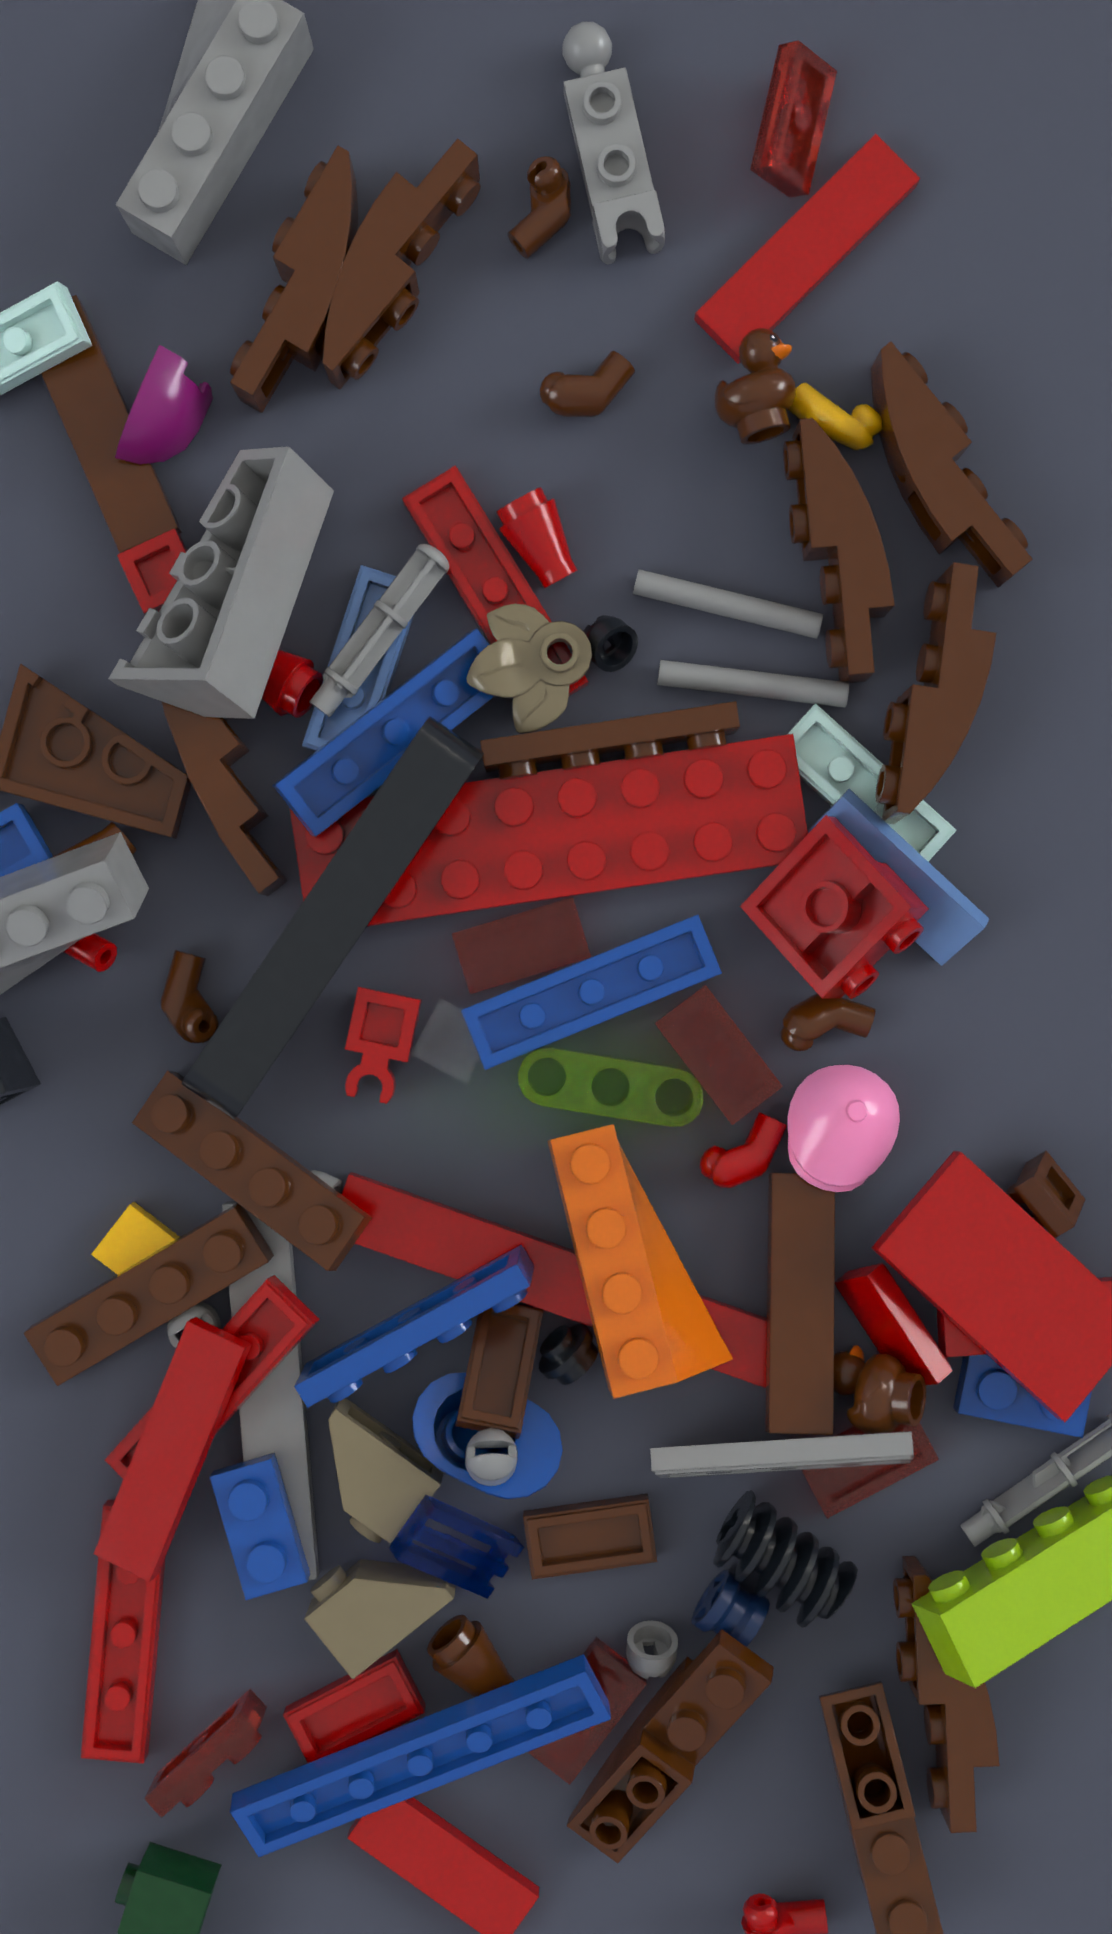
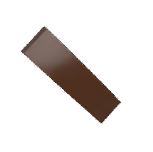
(207, 751)

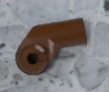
(549, 206)
(585, 394)
(184, 1003)

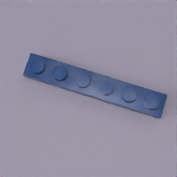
(420, 1756)

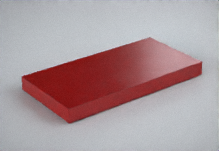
(1004, 1284)

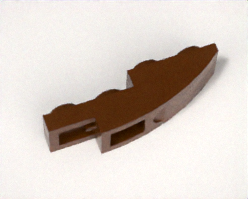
(310, 260)
(376, 277)
(921, 451)
(839, 526)
(935, 718)
(955, 1714)
(667, 1742)
(879, 1811)

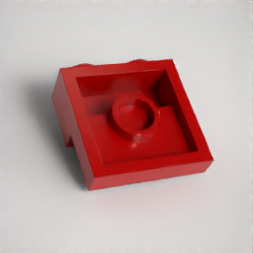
(835, 911)

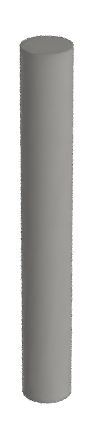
(728, 604)
(753, 683)

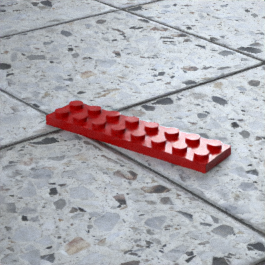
(591, 830)

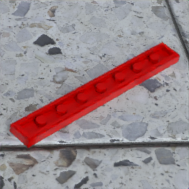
(461, 1242)

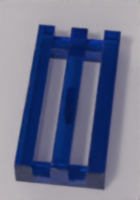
(487, 1564)

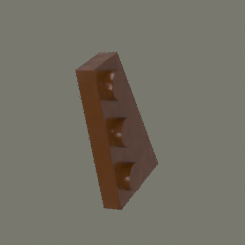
(83, 763)

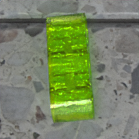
(636, 1104)

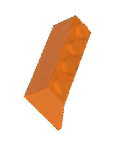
(635, 1285)

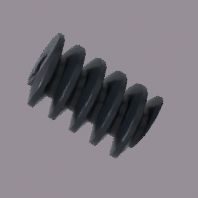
(784, 1560)

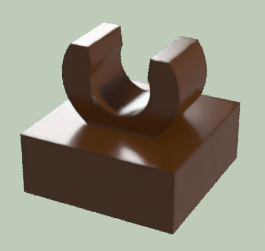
(1048, 1194)

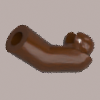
(818, 1015)

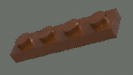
(636, 736)
(253, 1172)
(149, 1294)

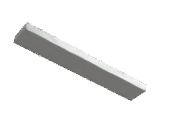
(275, 1413)

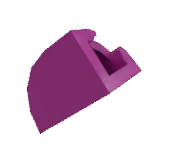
(164, 412)

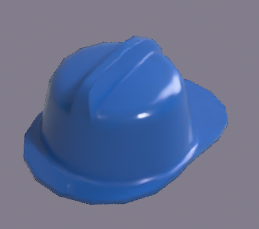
(445, 1443)

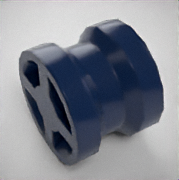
(730, 1608)

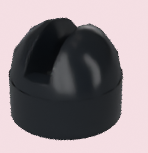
(620, 636)

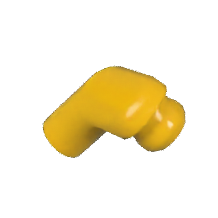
(849, 430)

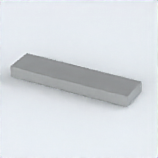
(782, 1455)

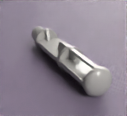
(380, 627)
(1041, 1485)

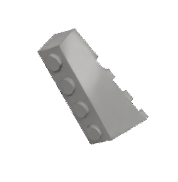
(221, 101)
(232, 590)
(63, 901)

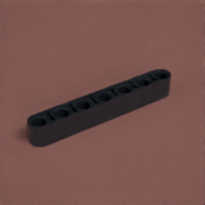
(332, 917)

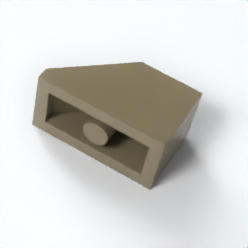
(377, 1472)
(372, 1609)

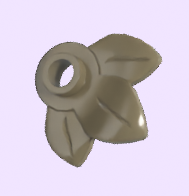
(520, 665)

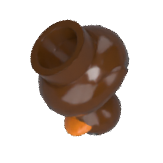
(759, 400)
(881, 1389)

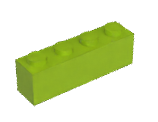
(1022, 1589)

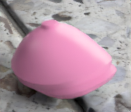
(841, 1127)

